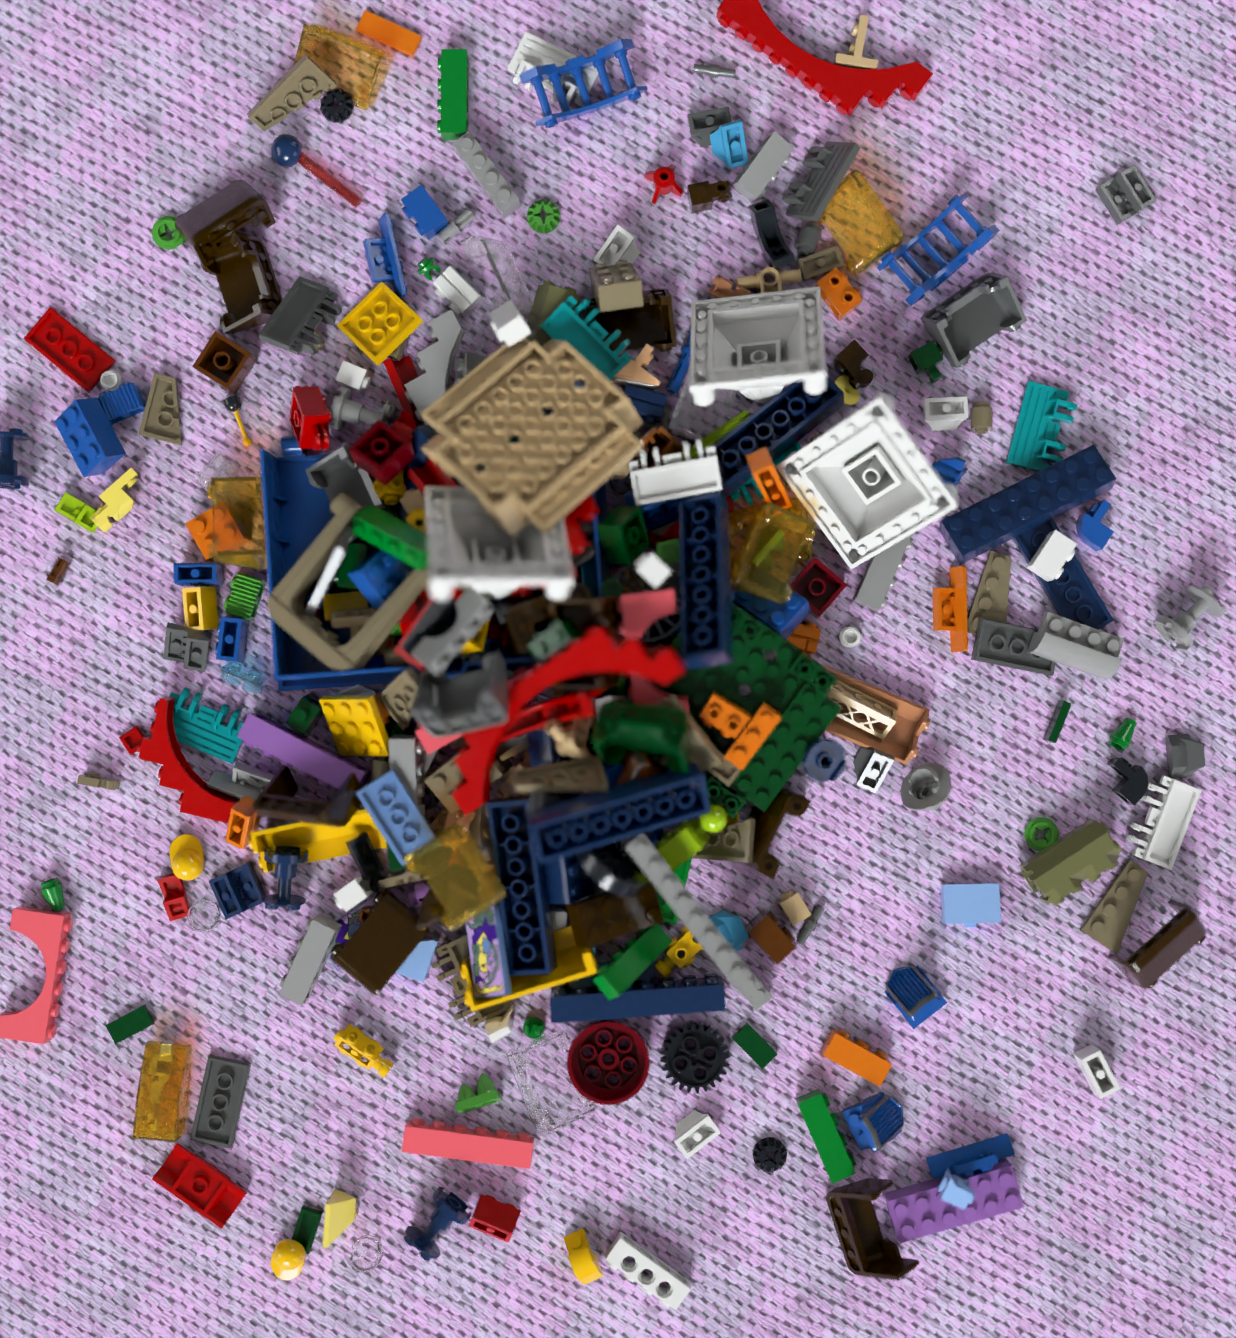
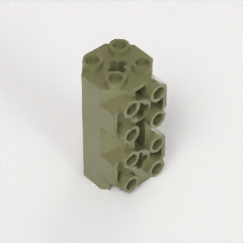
(546, 301)
(1071, 860)

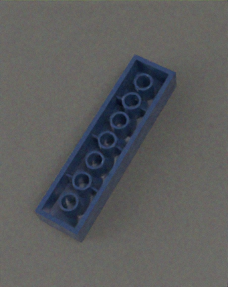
(773, 426)
(1027, 504)
(705, 581)
(617, 814)
(564, 876)
(525, 907)
(639, 999)

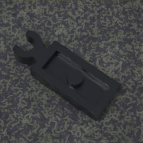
(366, 859)

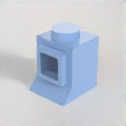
(956, 1190)

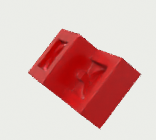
(174, 895)

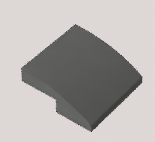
(1133, 190)
(186, 646)

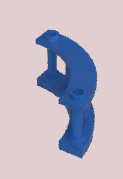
(575, 66)
(946, 268)

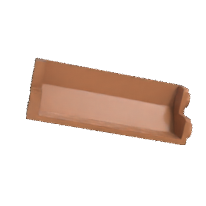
(904, 734)

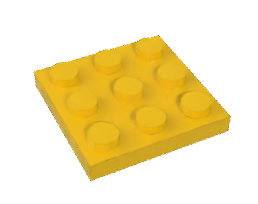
(379, 323)
(355, 725)

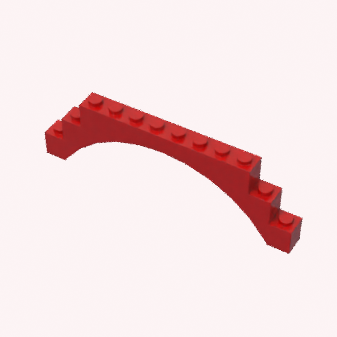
(834, 83)
(592, 654)

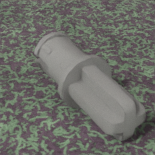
(455, 226)

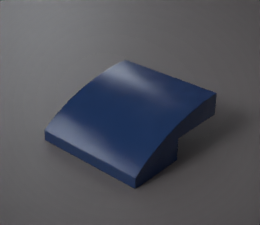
(229, 893)

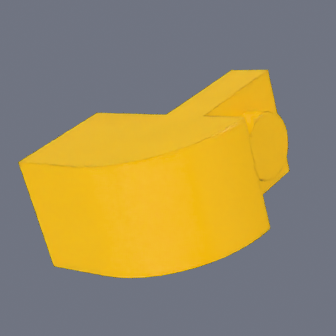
(582, 1259)

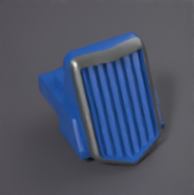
(913, 994)
(874, 1121)

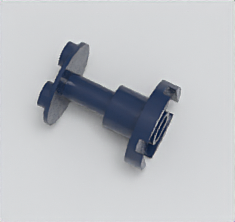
(8, 467)
(823, 760)
(286, 863)
(448, 1209)

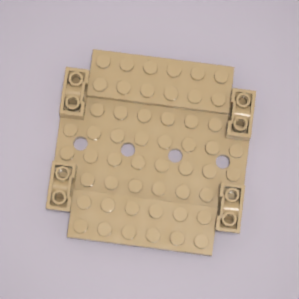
(558, 454)

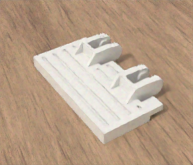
(538, 52)
(676, 477)
(1167, 822)

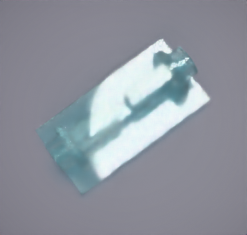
(252, 679)

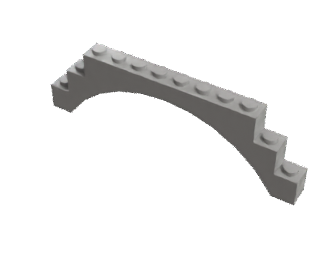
(437, 362)
(697, 921)

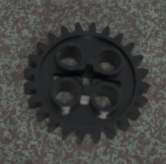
(704, 1040)

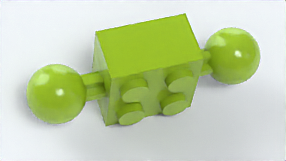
(690, 836)

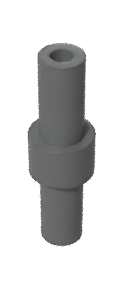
(714, 71)
(810, 924)

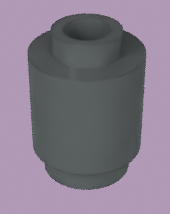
(808, 239)

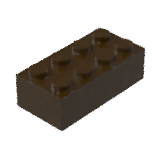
(612, 916)

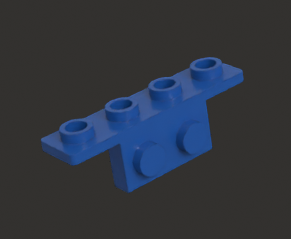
(384, 259)
(971, 1157)

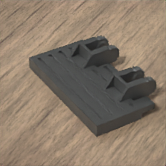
(821, 182)
(299, 315)

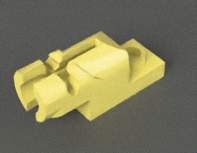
(116, 501)

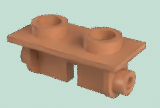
(722, 287)

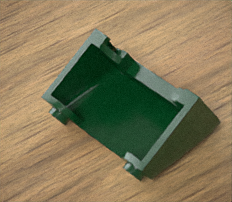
(642, 729)

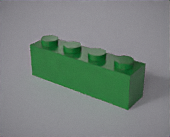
(454, 93)
(392, 536)
(631, 961)
(825, 1135)

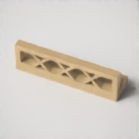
(861, 702)

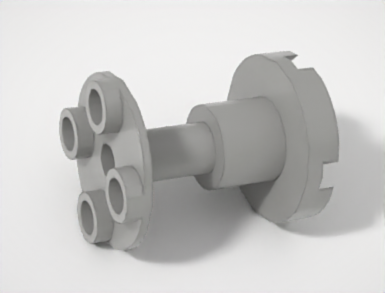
(345, 409)
(1183, 622)

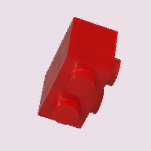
(494, 1218)

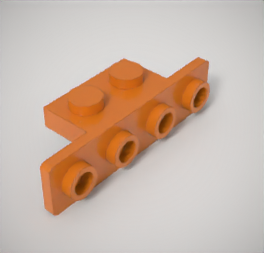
(951, 609)

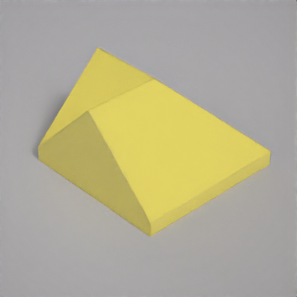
(338, 1215)

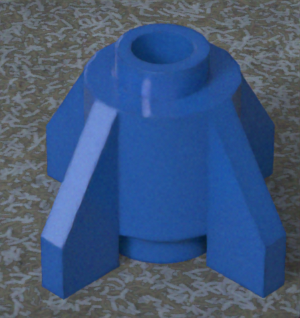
(950, 469)

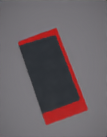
(433, 621)

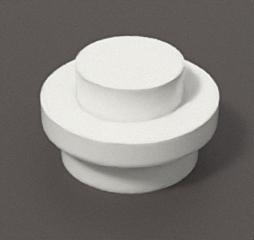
(110, 380)
(849, 636)

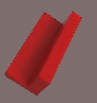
(400, 374)
(431, 476)

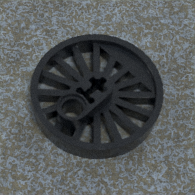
(672, 580)
(614, 869)

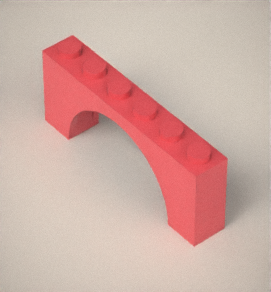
(638, 612)
(50, 933)

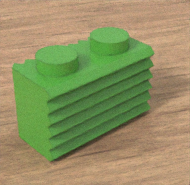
(245, 596)

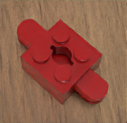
(310, 418)

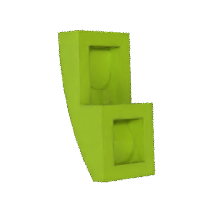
(76, 511)

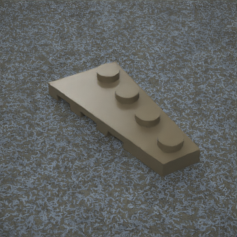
(293, 90)
(992, 592)
(567, 776)
(1114, 910)

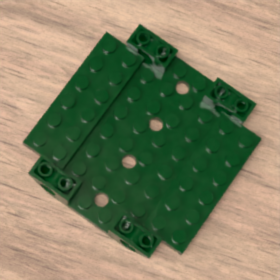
(789, 684)

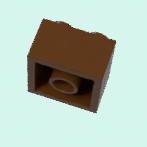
(225, 362)
(766, 932)

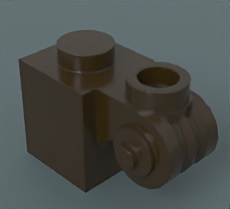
(703, 195)
(849, 362)

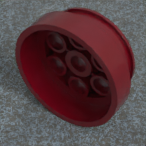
(598, 1088)

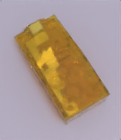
(163, 1092)

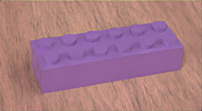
(299, 751)
(921, 1212)

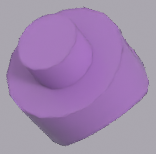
(418, 894)

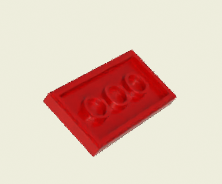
(69, 349)

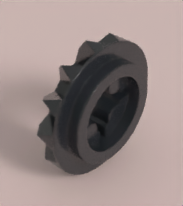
(345, 109)
(770, 1144)

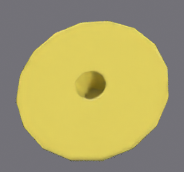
(851, 395)

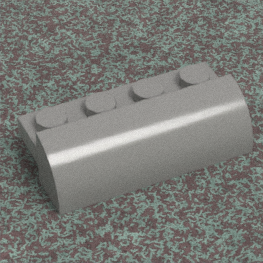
(1077, 646)

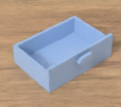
(970, 904)

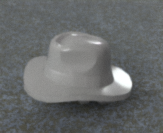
(926, 787)

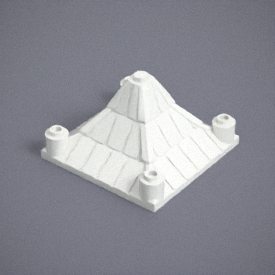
(757, 344)
(867, 483)
(476, 551)

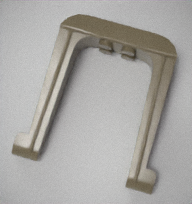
(288, 598)

